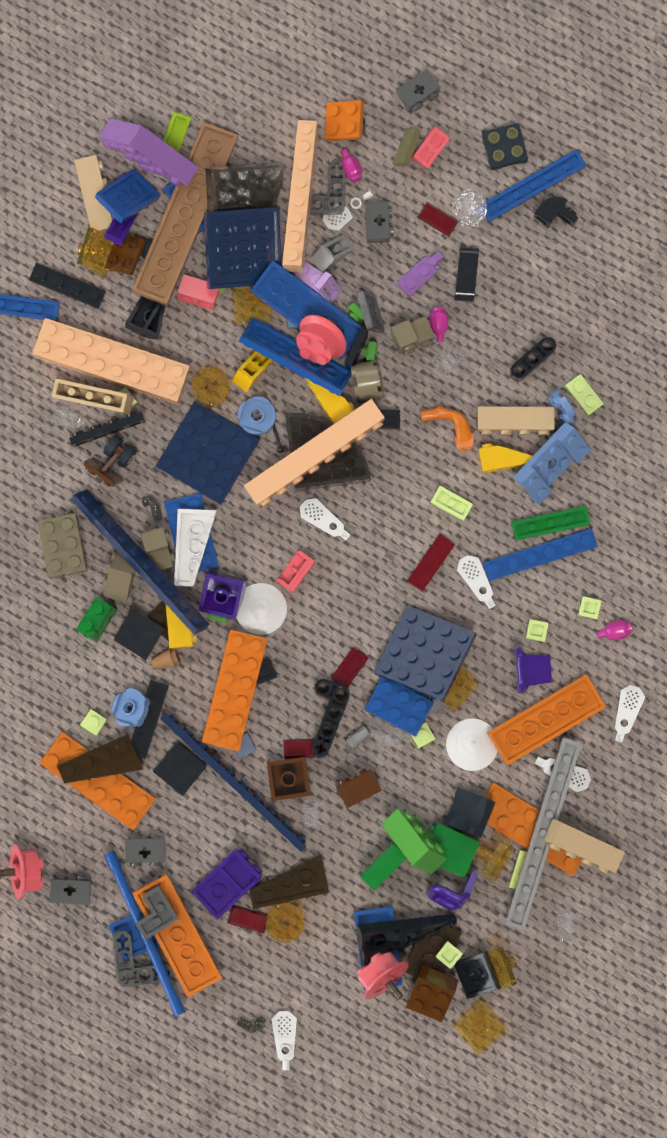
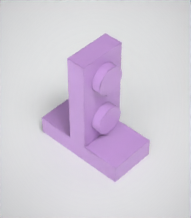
(319, 282)

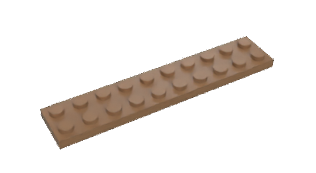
(182, 218)

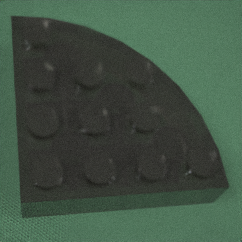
(244, 186)
(344, 469)

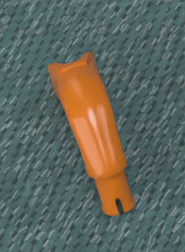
(464, 437)

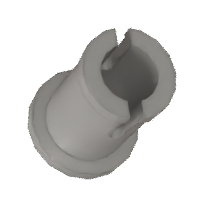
(357, 737)

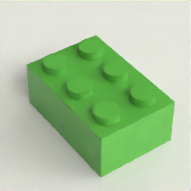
(414, 840)

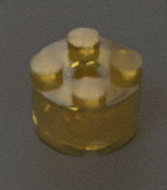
(216, 378)
(277, 930)

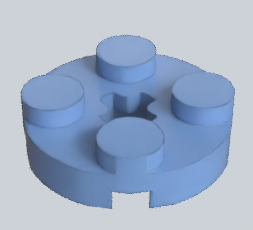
(266, 410)
(566, 410)
(139, 711)

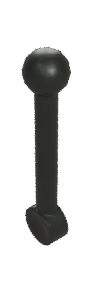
(280, 449)

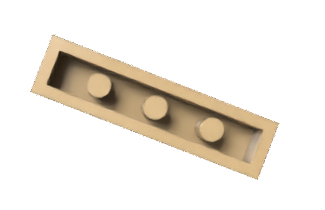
(91, 182)
(92, 396)
(515, 420)
(584, 846)

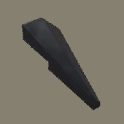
(146, 318)
(397, 934)

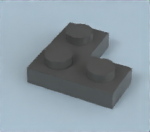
(161, 915)

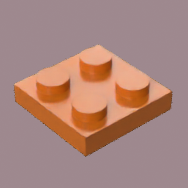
(344, 120)

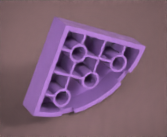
(148, 150)

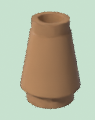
(166, 660)

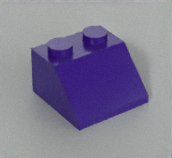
(222, 595)

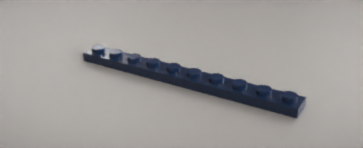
(140, 562)
(228, 775)

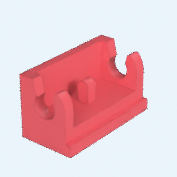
(430, 147)
(196, 292)
(295, 571)

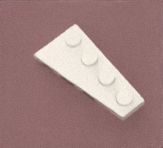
(191, 541)

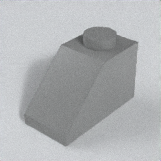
(331, 253)

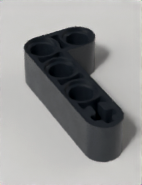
(327, 721)

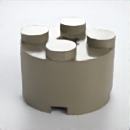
(368, 381)

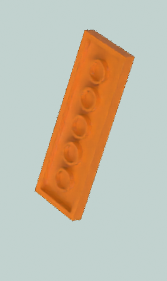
(234, 690)
(546, 720)
(112, 793)
(517, 821)
(182, 942)

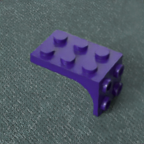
(227, 883)

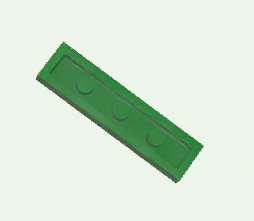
(550, 523)

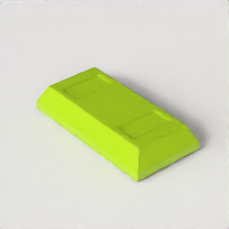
(177, 130)

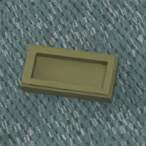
(406, 147)

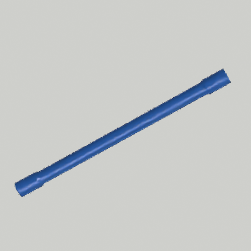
(173, 999)

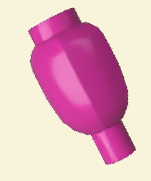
(351, 166)
(439, 322)
(616, 630)

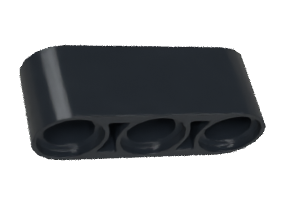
(467, 274)
(537, 351)

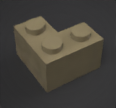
(412, 335)
(155, 546)
(119, 579)

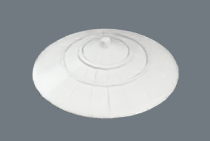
(262, 609)
(470, 745)

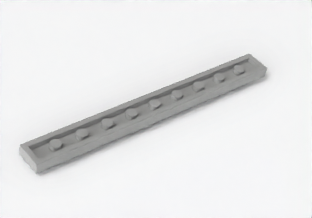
(538, 848)

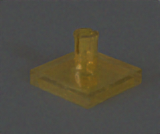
(94, 252)
(248, 306)
(461, 689)
(496, 860)
(503, 967)
(479, 1027)

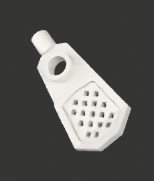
(348, 217)
(325, 520)
(478, 582)
(627, 713)
(546, 768)
(284, 1040)

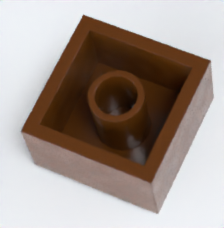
(288, 779)
(359, 788)
(432, 993)

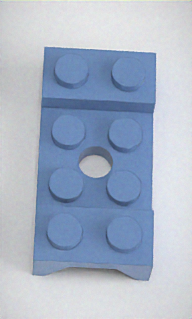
(563, 449)

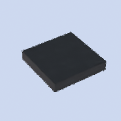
(357, 348)
(139, 633)
(180, 768)
(477, 975)

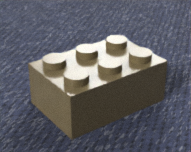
(62, 546)

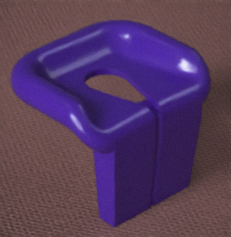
(532, 670)
(450, 898)

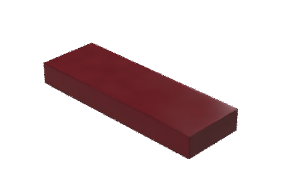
(430, 562)

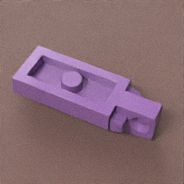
(420, 274)

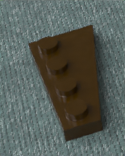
(107, 760)
(295, 884)

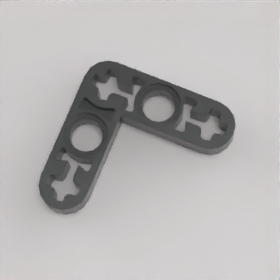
(327, 201)
(128, 967)

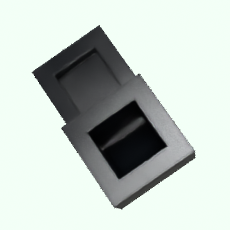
(555, 207)

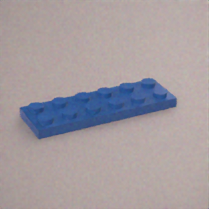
(296, 300)
(285, 352)

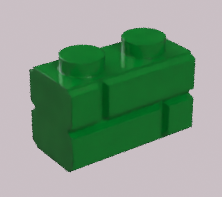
(96, 619)

